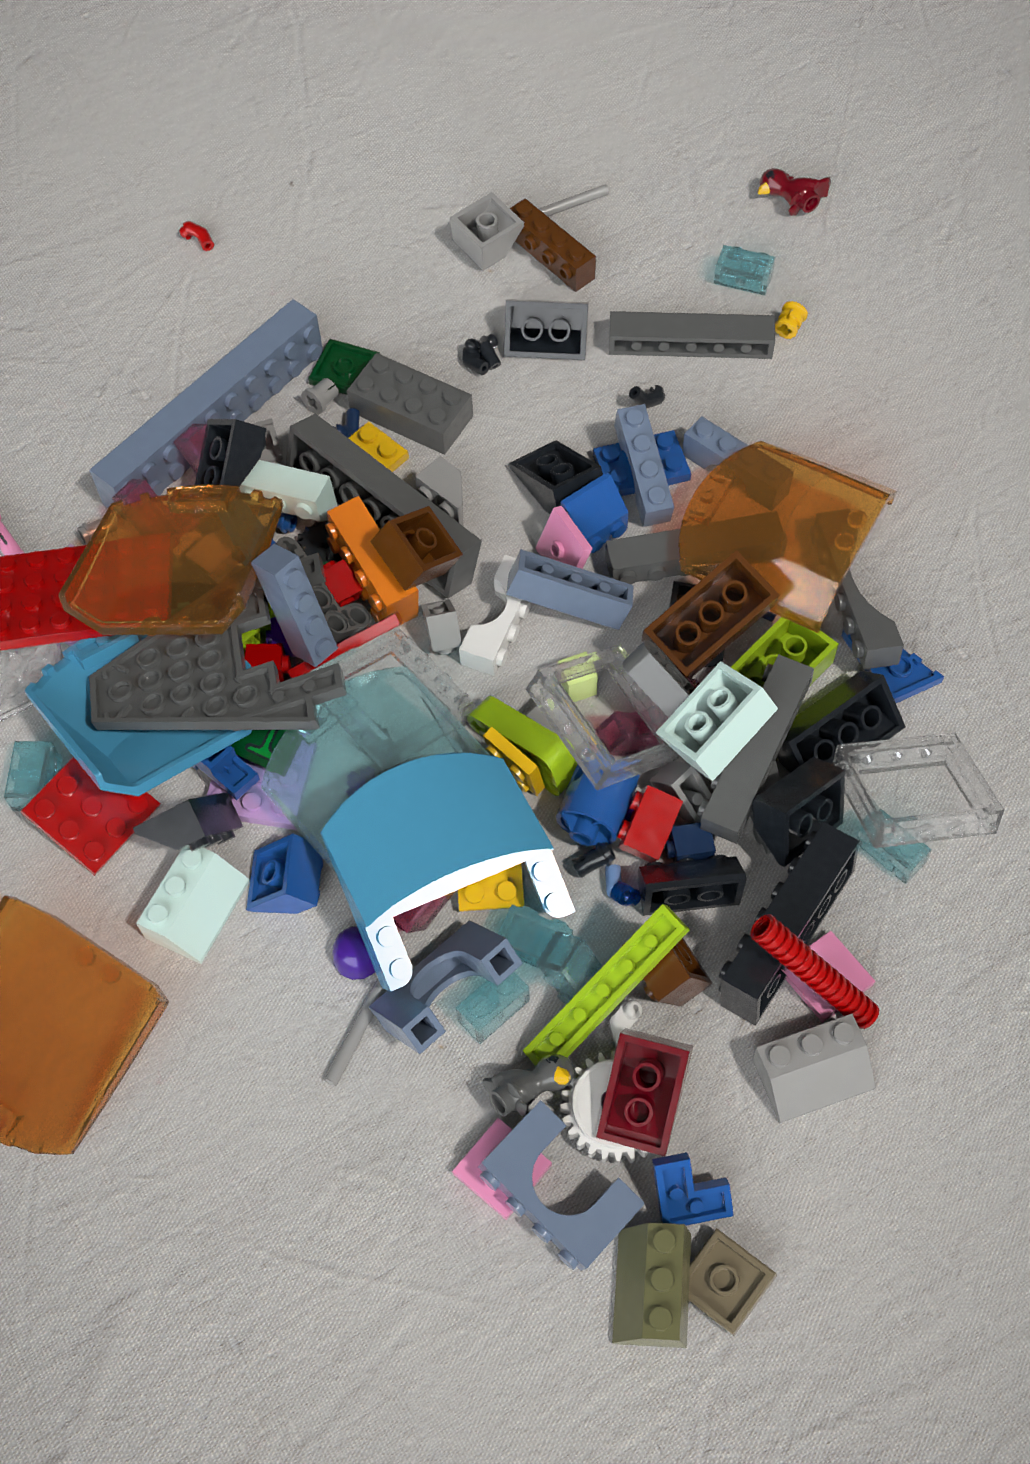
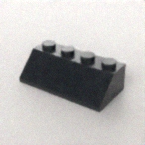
(851, 713)

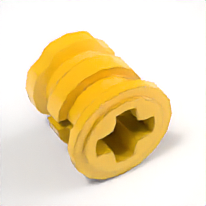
(790, 318)

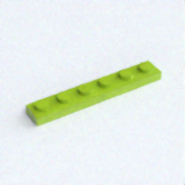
(609, 986)

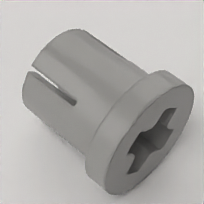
(316, 397)

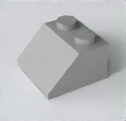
(486, 230)

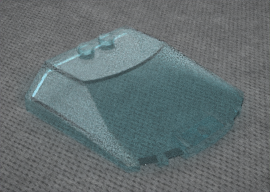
(368, 731)

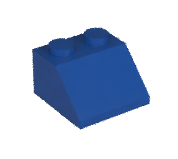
(598, 511)
(285, 877)

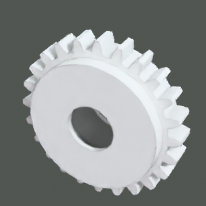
(585, 1110)

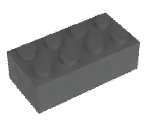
(410, 403)

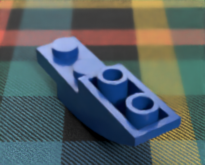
(229, 772)

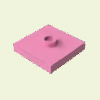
(563, 540)
(841, 959)
(469, 1173)

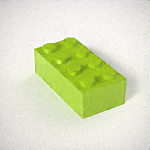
(791, 642)

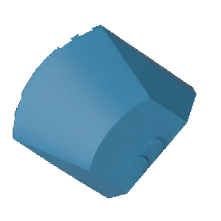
(115, 759)

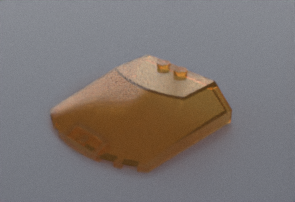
(788, 519)
(172, 562)
(66, 1028)

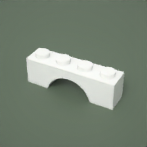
(487, 644)

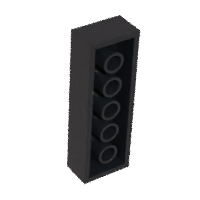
(799, 905)

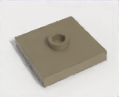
(727, 1281)

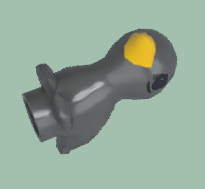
(518, 1088)

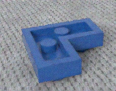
(688, 1202)

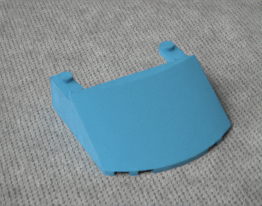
(427, 835)

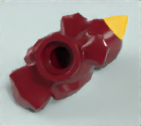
(798, 192)

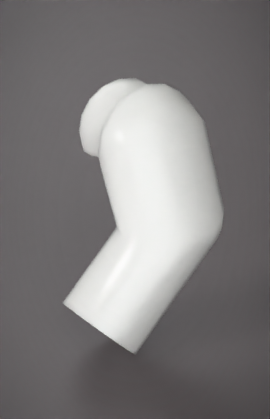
(624, 1018)

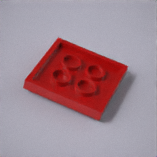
(85, 819)

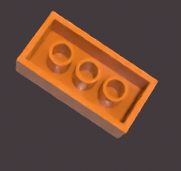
(350, 535)

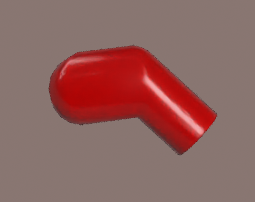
(192, 229)

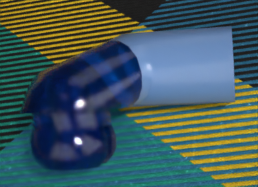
(618, 890)

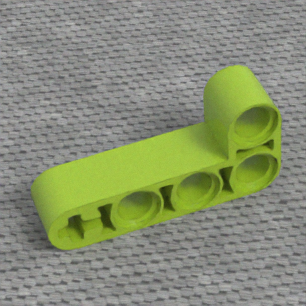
(530, 737)

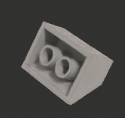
(815, 1068)

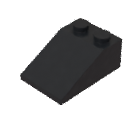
(229, 452)
(554, 473)

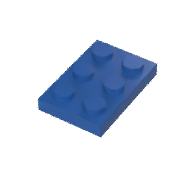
(618, 466)

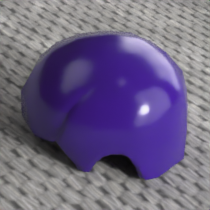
(351, 955)

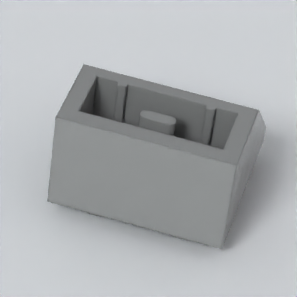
(443, 487)

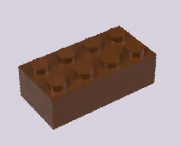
(712, 615)

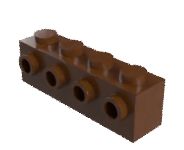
(554, 247)

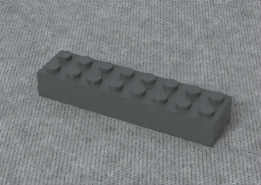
(354, 473)

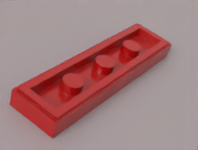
(355, 640)

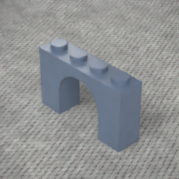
(466, 953)
(577, 1236)

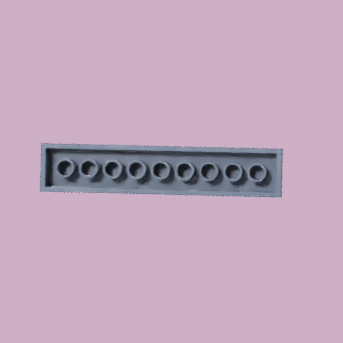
(228, 390)

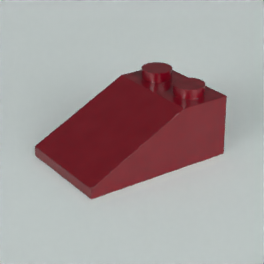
(644, 1091)

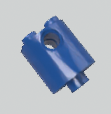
(593, 814)

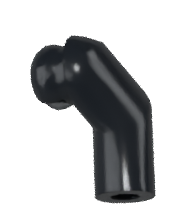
(487, 351)
(472, 359)
(651, 399)

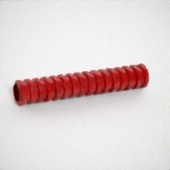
(814, 970)

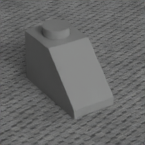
(442, 626)
(685, 784)

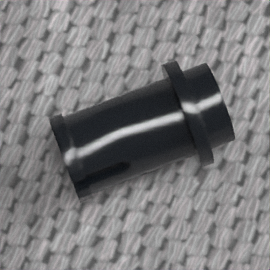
(594, 859)

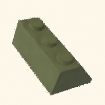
(652, 1286)

